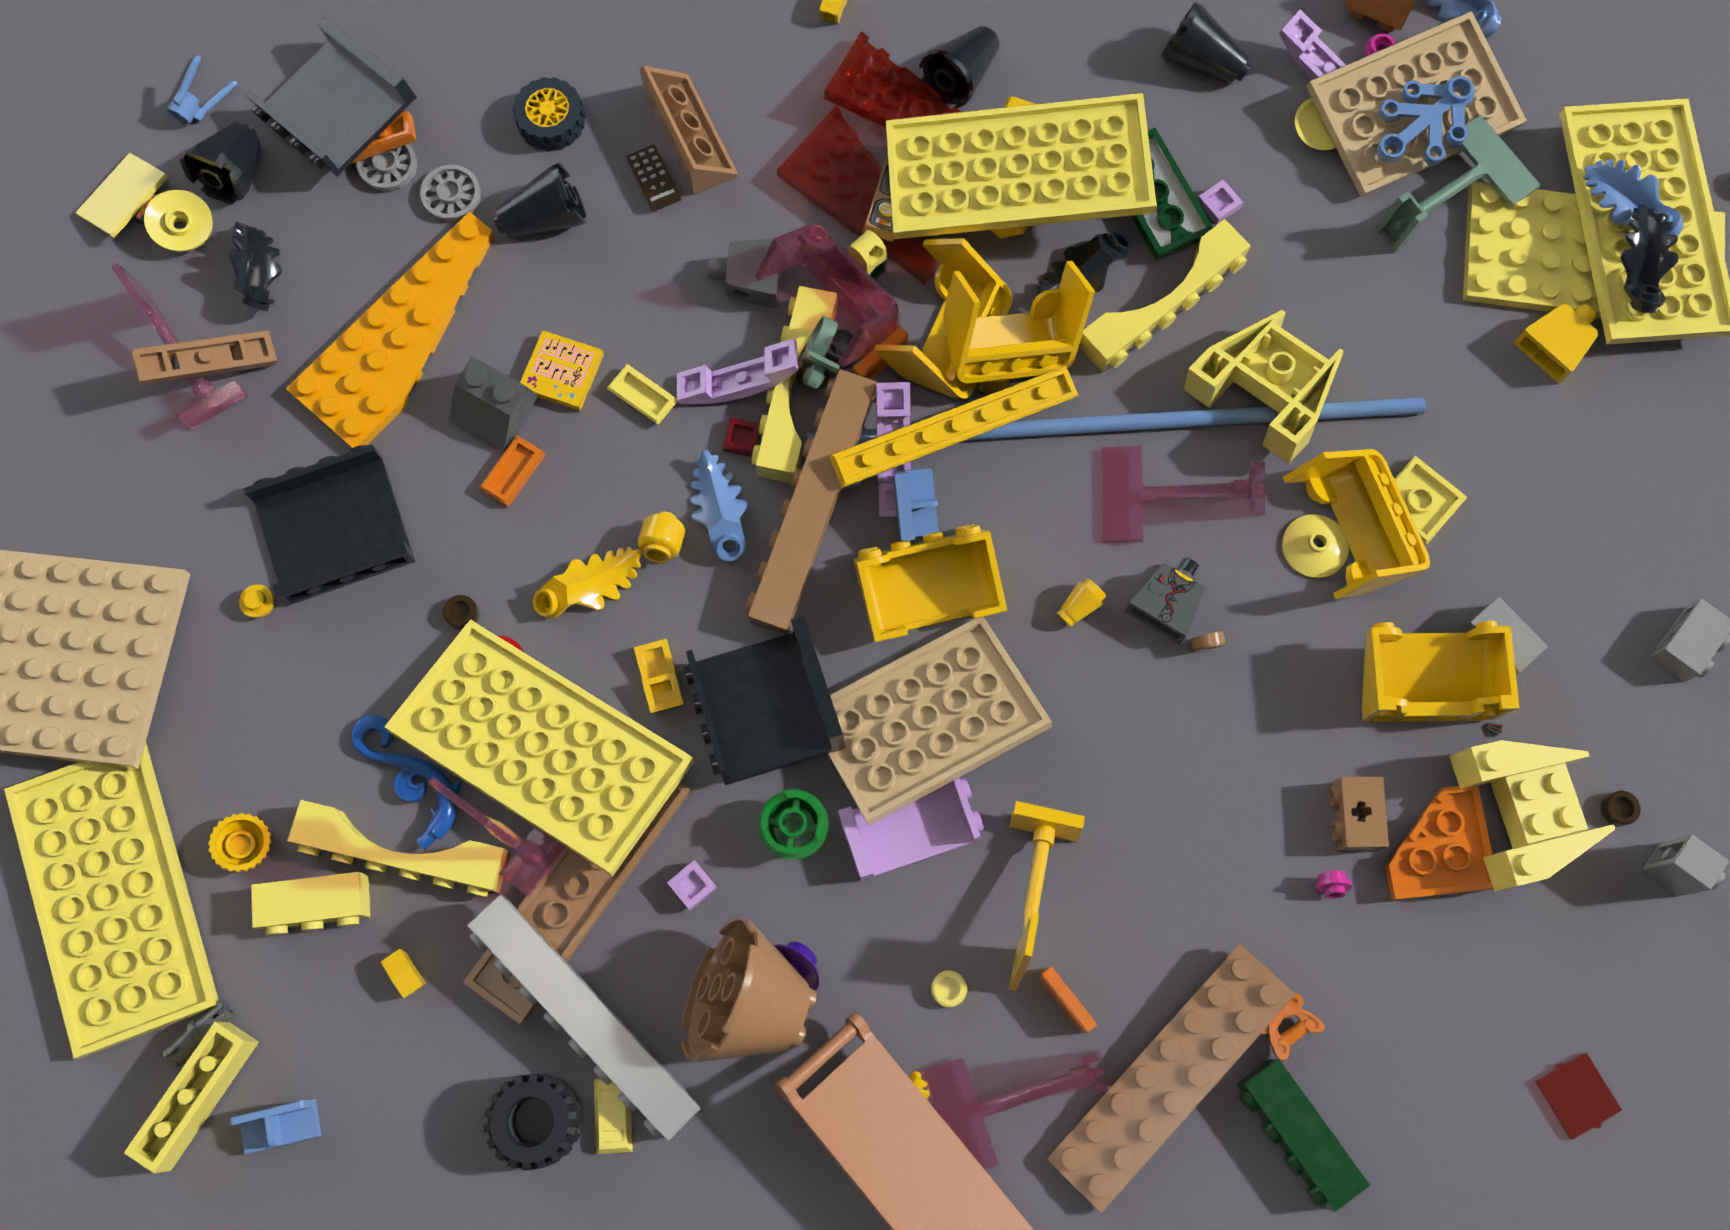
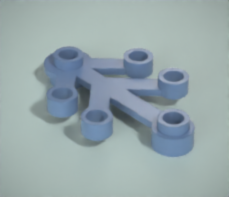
(1427, 116)

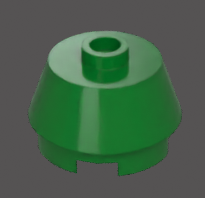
(793, 824)

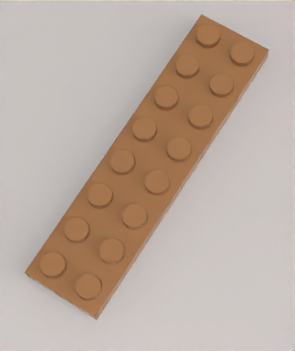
(566, 910)
(1170, 1077)

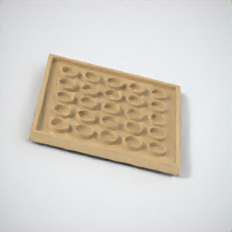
(83, 655)

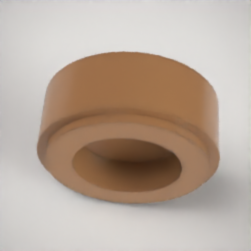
(1207, 641)

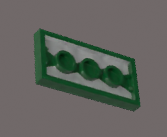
(1178, 214)

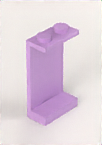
(913, 833)

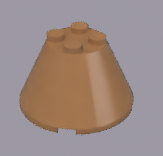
(744, 998)

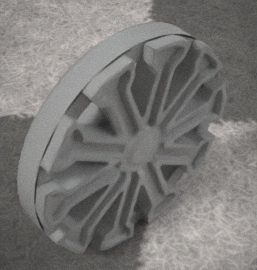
(386, 165)
(450, 192)

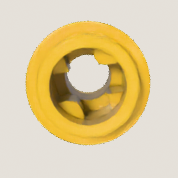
(1081, 602)

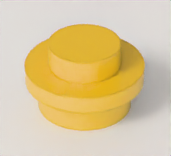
(256, 601)

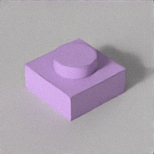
(1219, 202)
(692, 885)

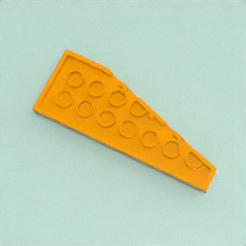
(375, 363)

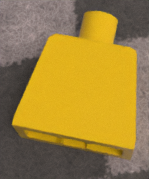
(1559, 340)

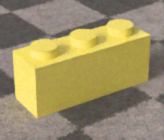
(310, 903)

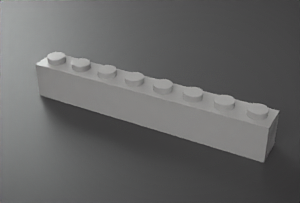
(584, 1017)

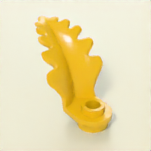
(587, 583)

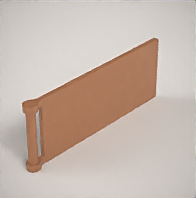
(895, 1141)

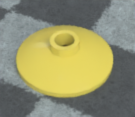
(177, 206)
(1306, 557)

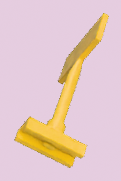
(1046, 826)

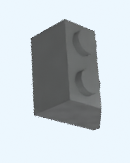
(490, 403)

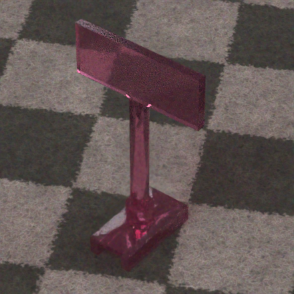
(209, 401)
(1125, 494)
(532, 856)
(958, 1105)

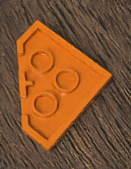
(1443, 849)

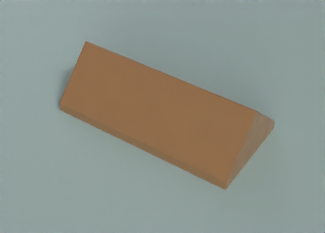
(687, 128)

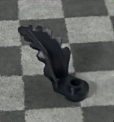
(1647, 258)
(1091, 260)
(254, 265)

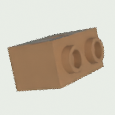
(1367, 797)

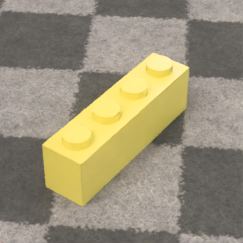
(191, 1097)

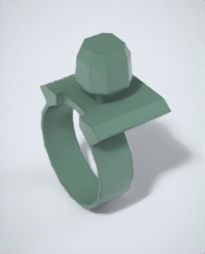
(816, 350)

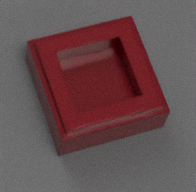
(741, 437)

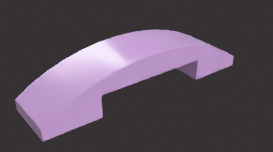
(1307, 49)
(739, 380)
(891, 415)

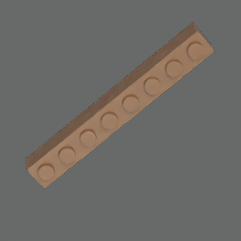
(811, 505)

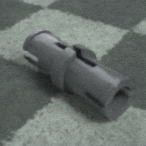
(196, 1030)

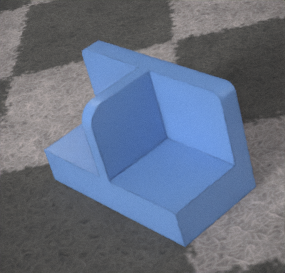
(915, 503)
(278, 1126)

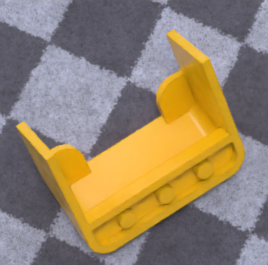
(1020, 342)
(933, 364)
(1369, 515)

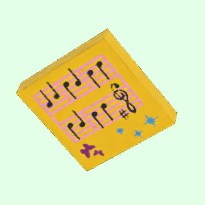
(562, 370)

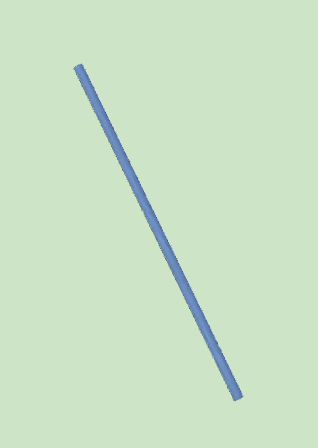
(1185, 419)

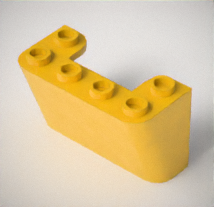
(929, 581)

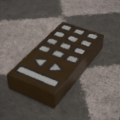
(653, 178)

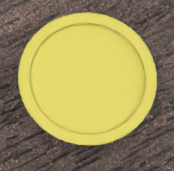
(1311, 127)

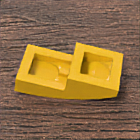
(658, 675)

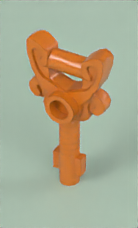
(1307, 1024)

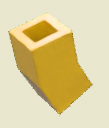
(832, 10)
(403, 973)

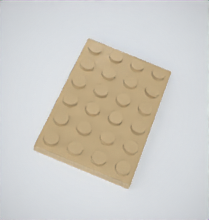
(1353, 95)
(932, 719)

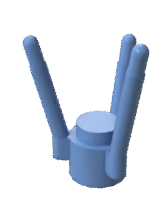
(185, 105)

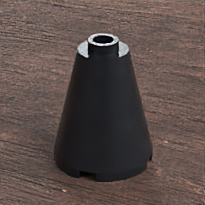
(1206, 47)
(960, 65)
(542, 205)

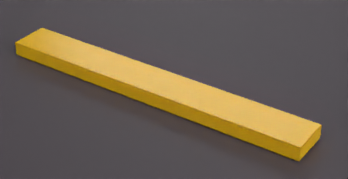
(953, 427)

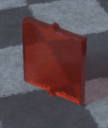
(1578, 1096)

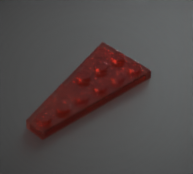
(879, 88)
(841, 180)

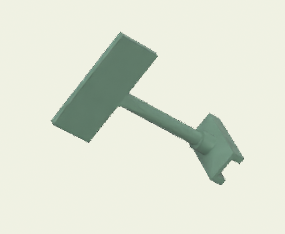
(1491, 160)

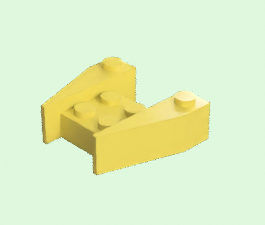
(1274, 370)
(1535, 807)

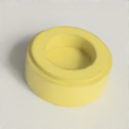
(949, 989)

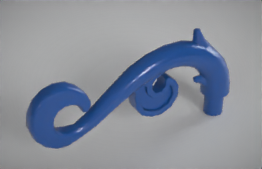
(446, 811)

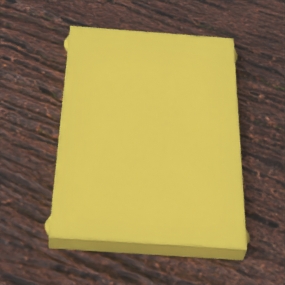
(121, 195)

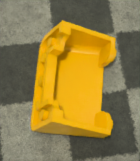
(1439, 675)

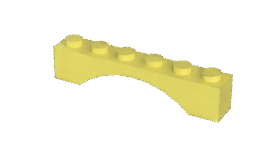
(1117, 333)
(780, 445)
(331, 831)

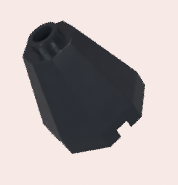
(224, 162)

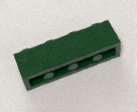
(1302, 1135)

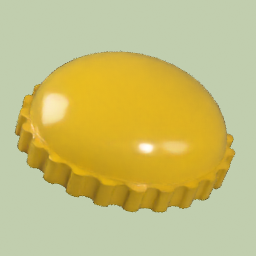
(239, 842)

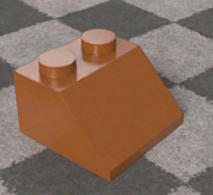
(1388, 13)

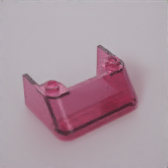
(841, 275)

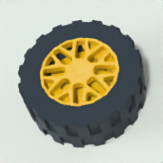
(549, 114)

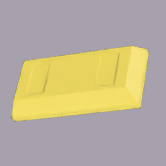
(642, 394)
(612, 1120)

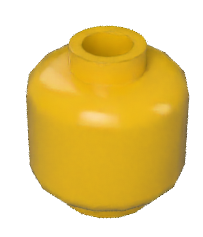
(661, 537)

